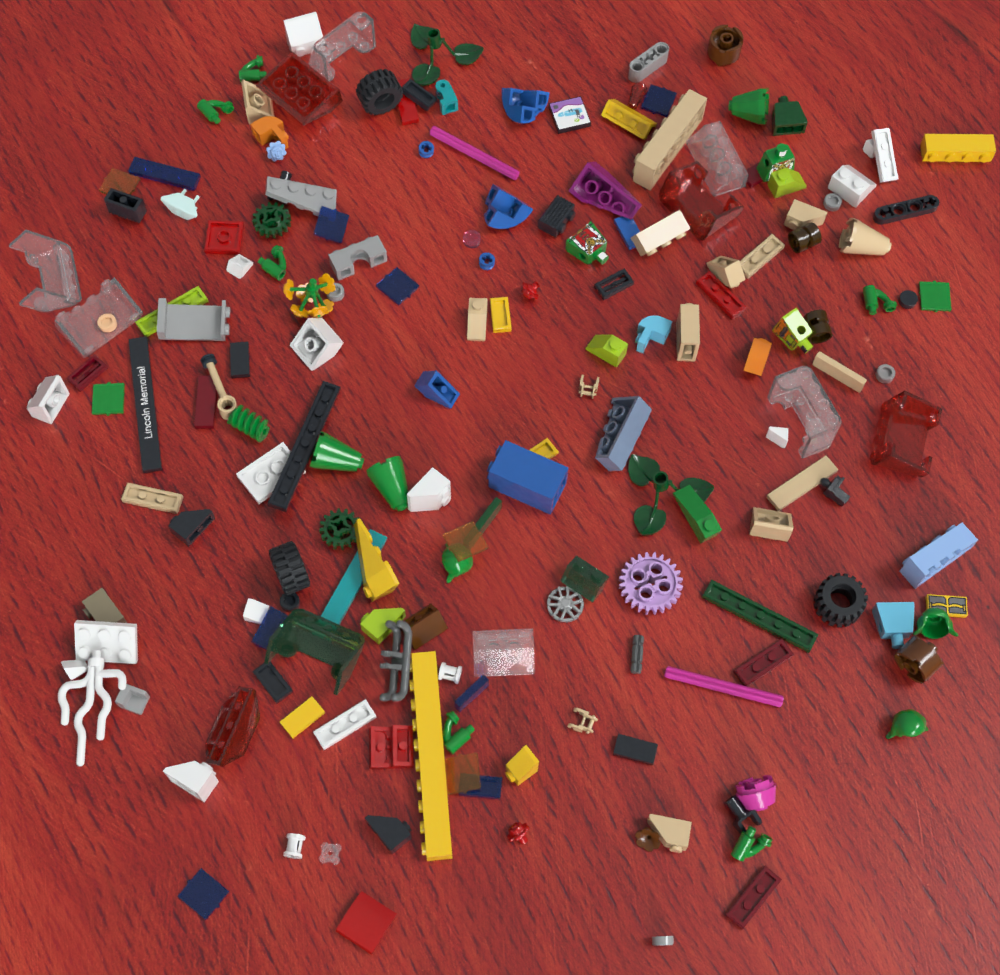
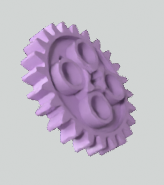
(658, 599)

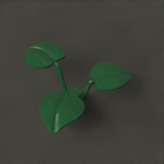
(422, 37)
(644, 469)

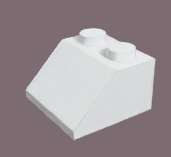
(302, 33)
(851, 185)
(316, 343)
(48, 399)
(429, 493)
(193, 778)

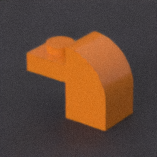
(269, 128)
(757, 356)

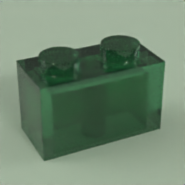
(584, 578)

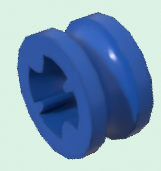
(426, 144)
(491, 263)

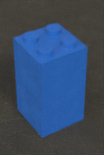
(527, 477)

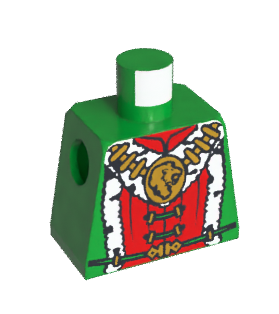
(774, 160)
(588, 245)

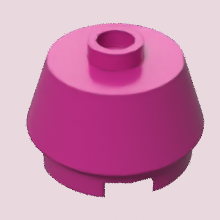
(756, 793)

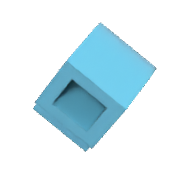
(653, 328)

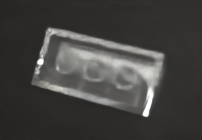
(718, 156)

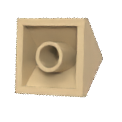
(256, 102)
(771, 524)

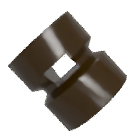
(806, 237)
(819, 325)

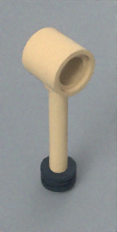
(209, 361)

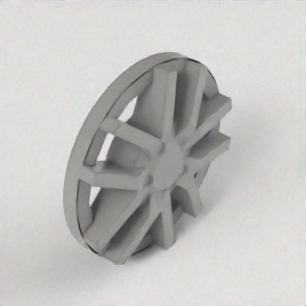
(565, 604)

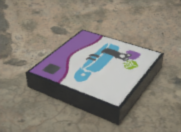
(569, 115)

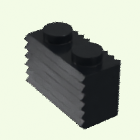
(125, 205)
(556, 216)

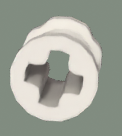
(450, 673)
(294, 846)

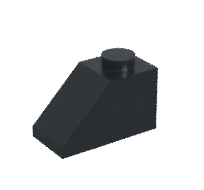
(190, 524)
(390, 831)

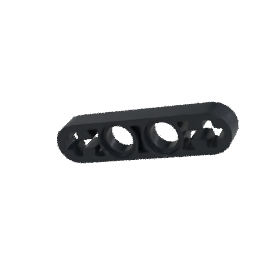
(907, 212)

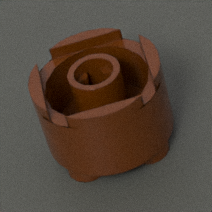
(725, 45)
(918, 659)

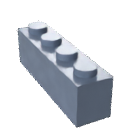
(622, 431)

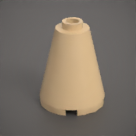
(863, 239)

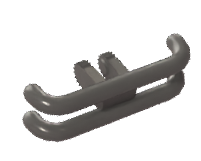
(399, 661)

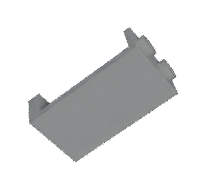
(192, 321)

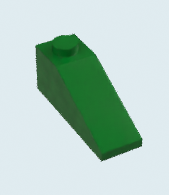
(697, 514)

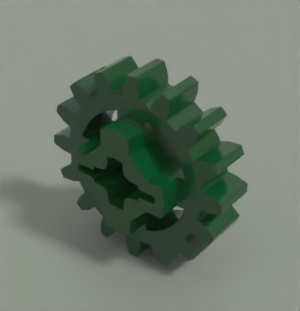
(271, 220)
(333, 524)

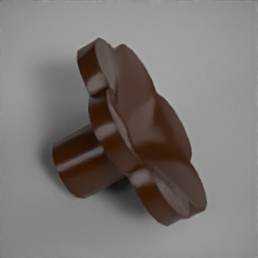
(648, 839)

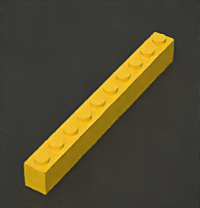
(431, 757)

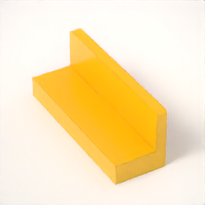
(628, 118)

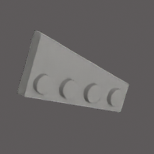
(301, 194)

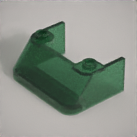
(318, 639)

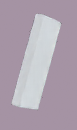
(884, 155)
(344, 724)

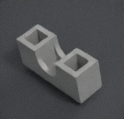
(370, 250)

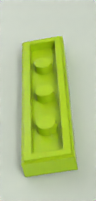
(148, 323)

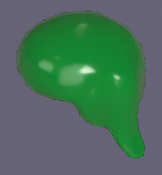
(454, 567)
(935, 624)
(907, 723)

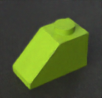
(785, 182)
(608, 348)
(374, 623)

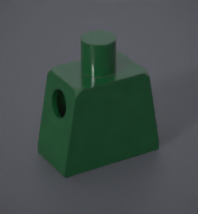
(788, 118)

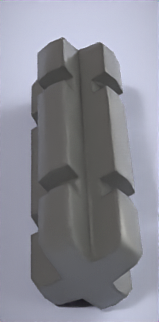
(637, 654)

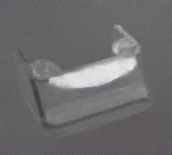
(56, 272)

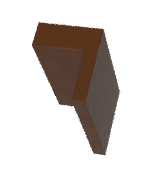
(425, 625)

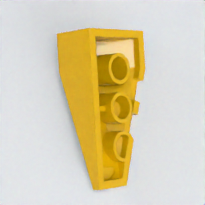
(376, 575)

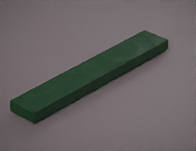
(760, 616)

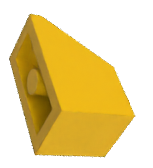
(522, 766)

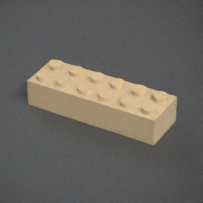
(669, 139)

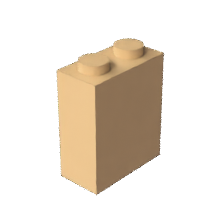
(687, 332)

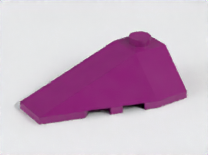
(602, 190)

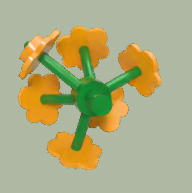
(309, 293)

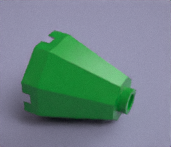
(751, 105)

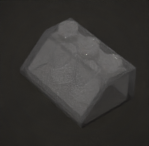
(503, 652)

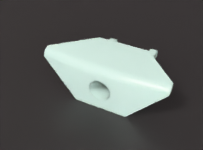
(181, 205)

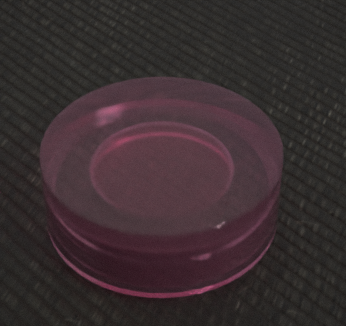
(471, 239)

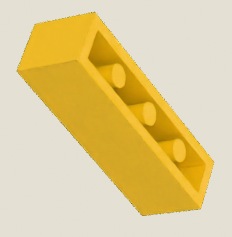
(958, 147)

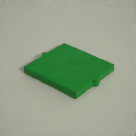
(935, 296)
(108, 398)

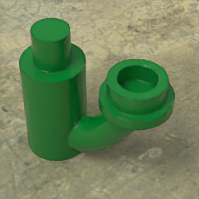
(254, 74)
(210, 113)
(271, 267)
(871, 303)
(456, 741)
(744, 848)

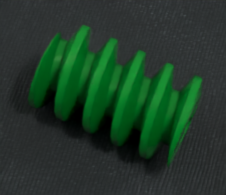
(248, 424)

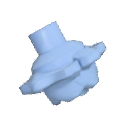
(276, 151)

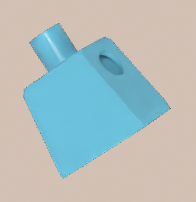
(894, 621)

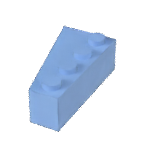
(937, 554)

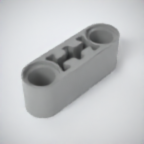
(648, 62)

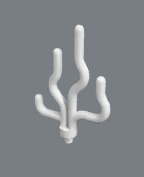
(93, 681)

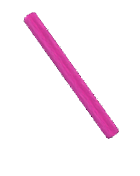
(474, 153)
(724, 686)

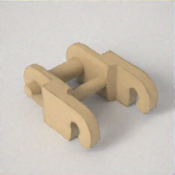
(582, 386)
(580, 728)

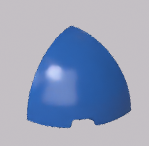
(524, 105)
(504, 209)

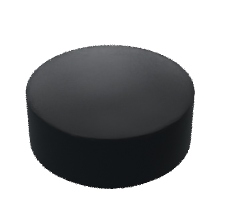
(908, 299)
(289, 602)

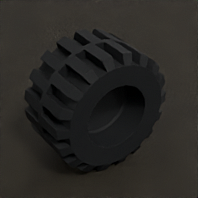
(379, 92)
(289, 568)
(847, 587)

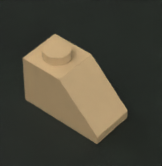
(802, 214)
(727, 270)
(477, 319)
(672, 832)

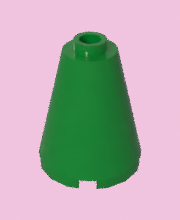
(335, 455)
(391, 482)

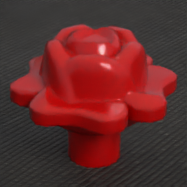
(530, 290)
(518, 832)

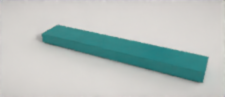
(349, 585)

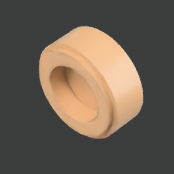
(107, 323)

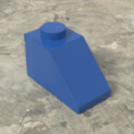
(437, 388)

